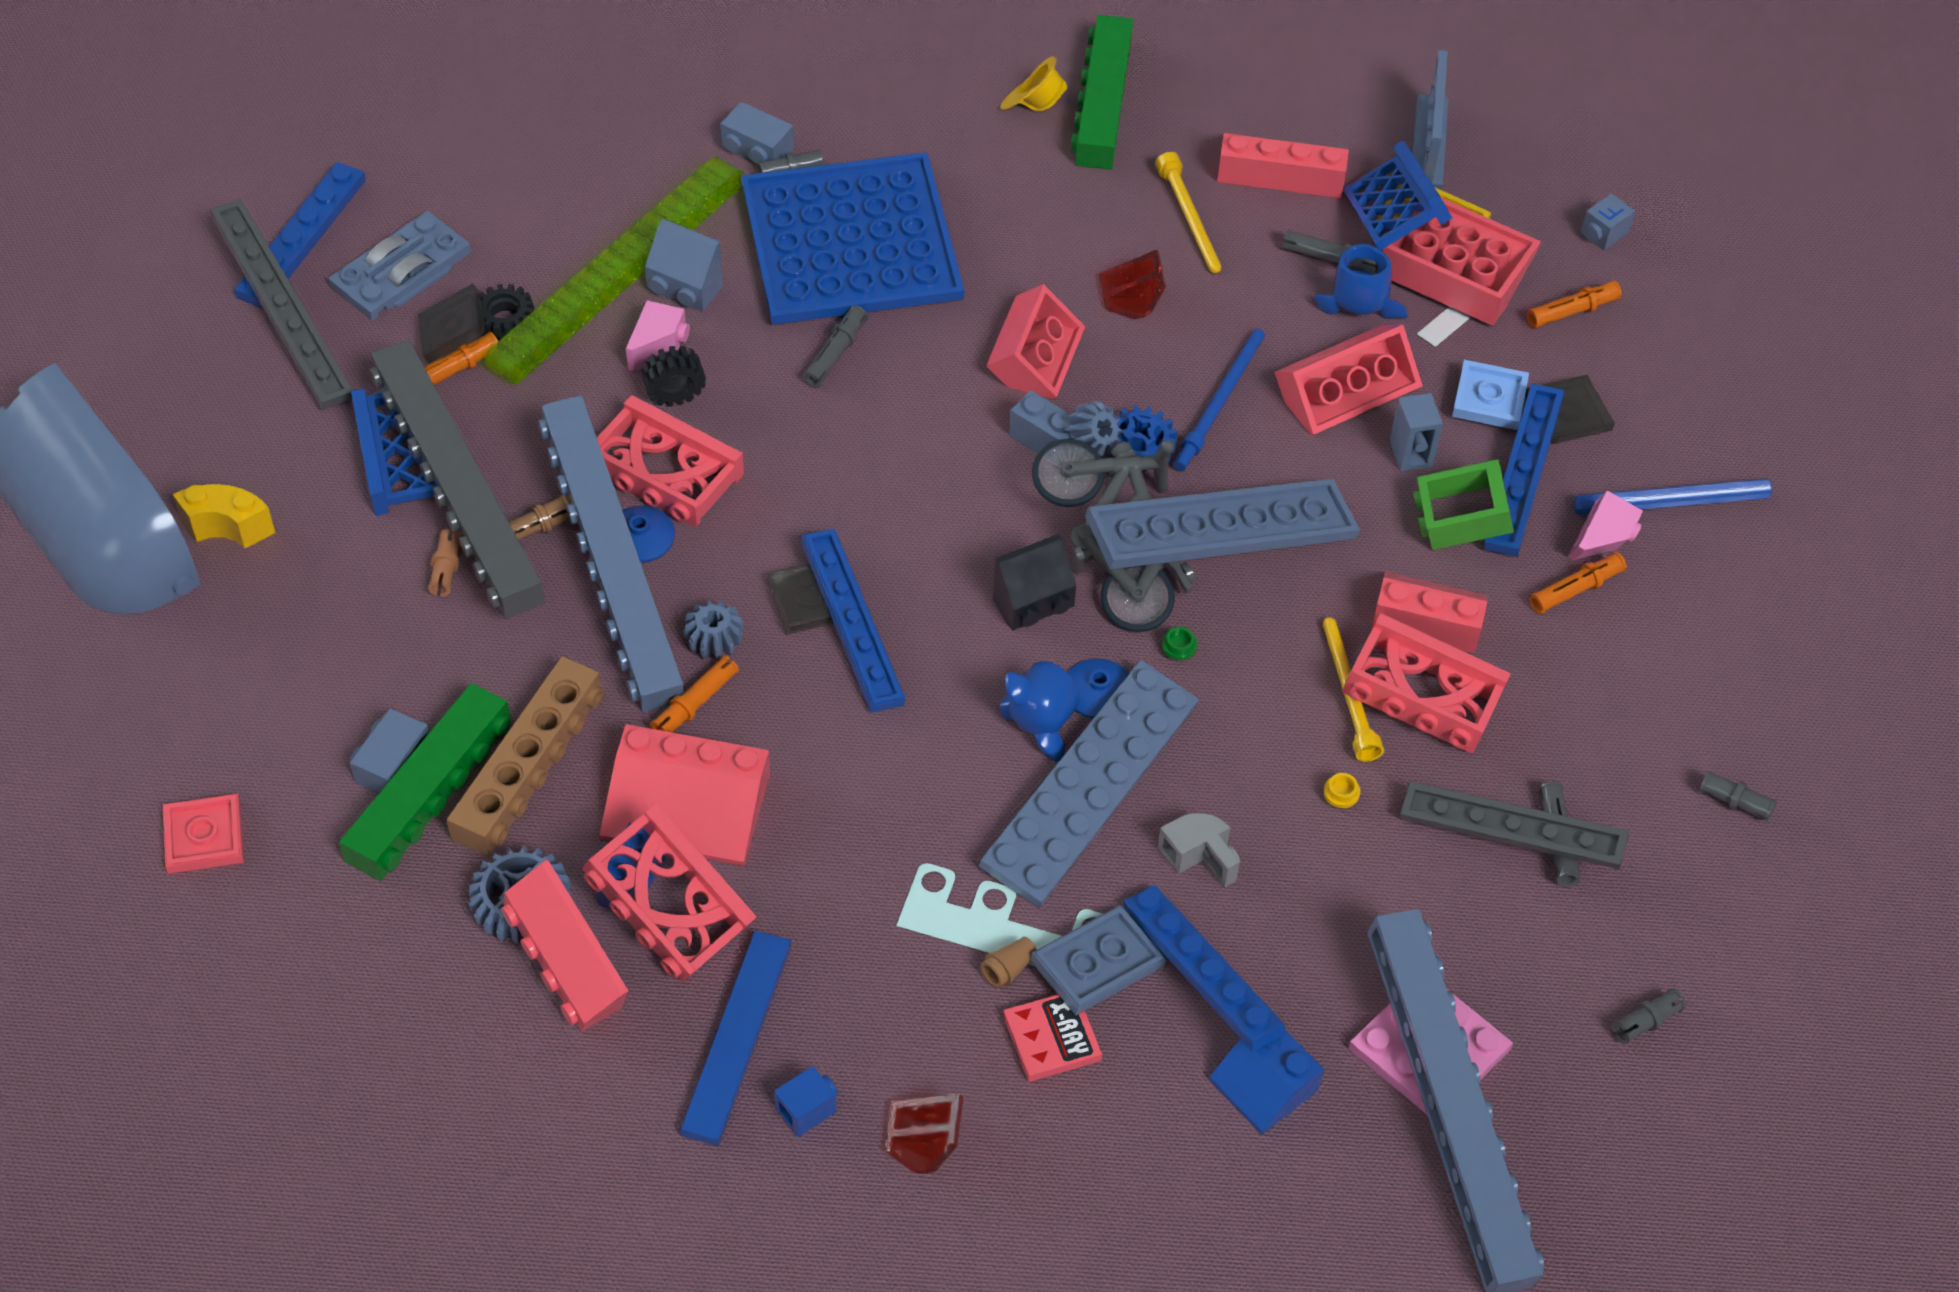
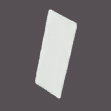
(1443, 326)

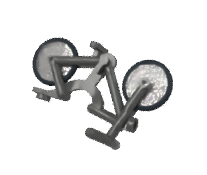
(1072, 475)

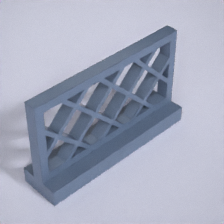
(1432, 124)

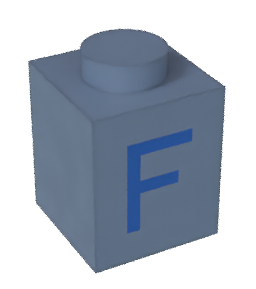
(1607, 221)

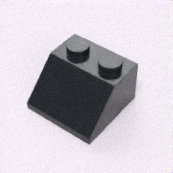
(1034, 583)

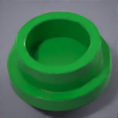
(1179, 643)

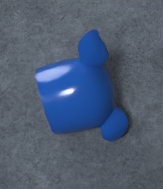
(1361, 290)
(1041, 704)

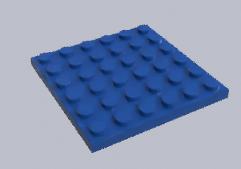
(851, 237)

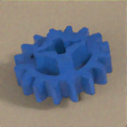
(1145, 430)

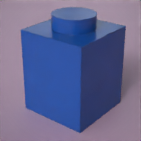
(806, 1100)

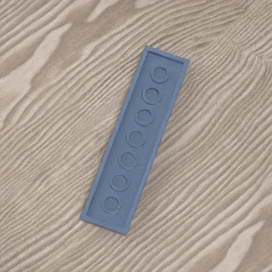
(1221, 523)
(1088, 784)

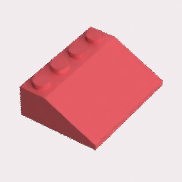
(1463, 262)
(700, 783)

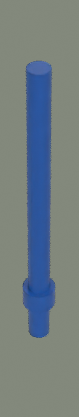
(1195, 440)

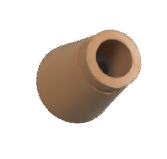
(1007, 962)

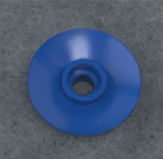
(656, 532)
(1095, 695)

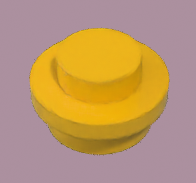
(1342, 790)

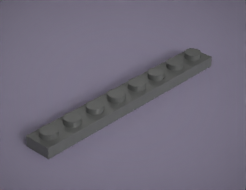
(282, 304)

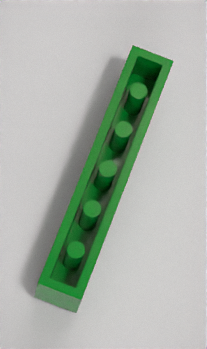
(1104, 92)
(425, 782)

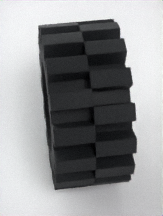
(504, 300)
(678, 362)

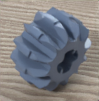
(1095, 426)
(713, 629)

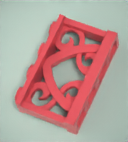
(664, 490)
(1435, 715)
(668, 840)

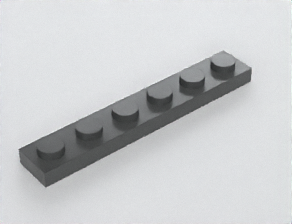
(1515, 825)

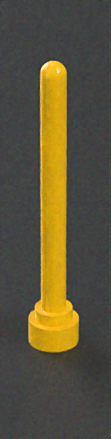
(1170, 168)
(1366, 742)

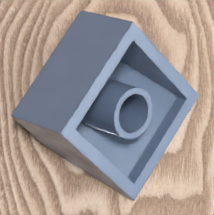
(684, 266)

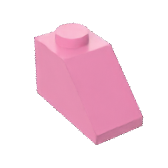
(656, 329)
(1607, 527)

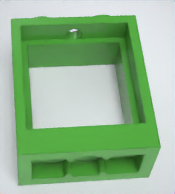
(1469, 526)

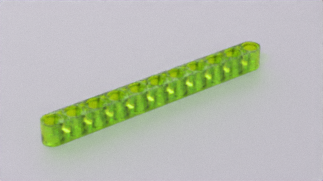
(609, 273)

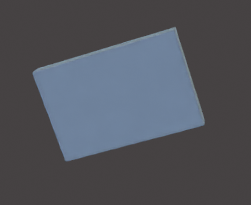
(1098, 960)

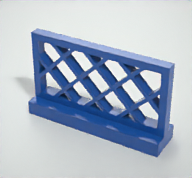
(1415, 186)
(375, 457)

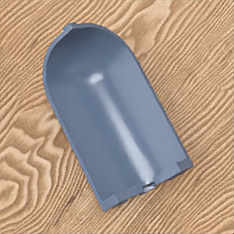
(88, 501)

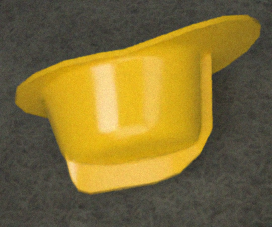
(1039, 90)

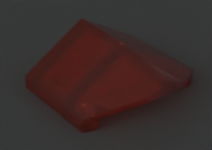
(1134, 286)
(923, 1131)

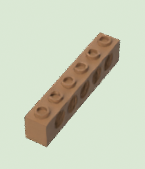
(484, 831)

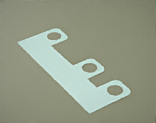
(973, 927)

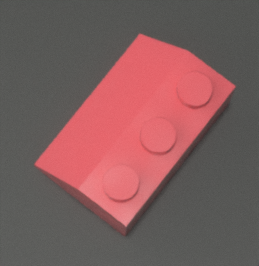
(1036, 343)
(1434, 609)

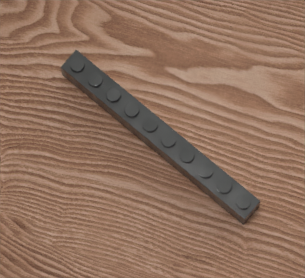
(457, 480)

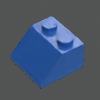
(1267, 1081)

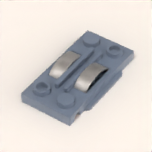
(400, 266)

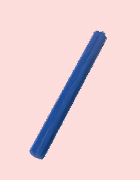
(1683, 495)

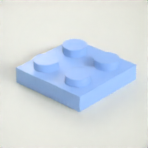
(1490, 394)

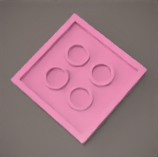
(1384, 1051)

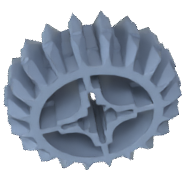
(502, 875)

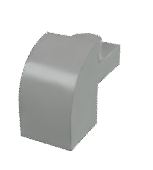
(1198, 839)

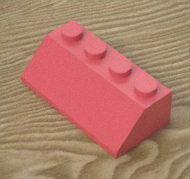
(1282, 165)
(1349, 378)
(564, 947)

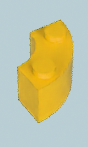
(224, 513)

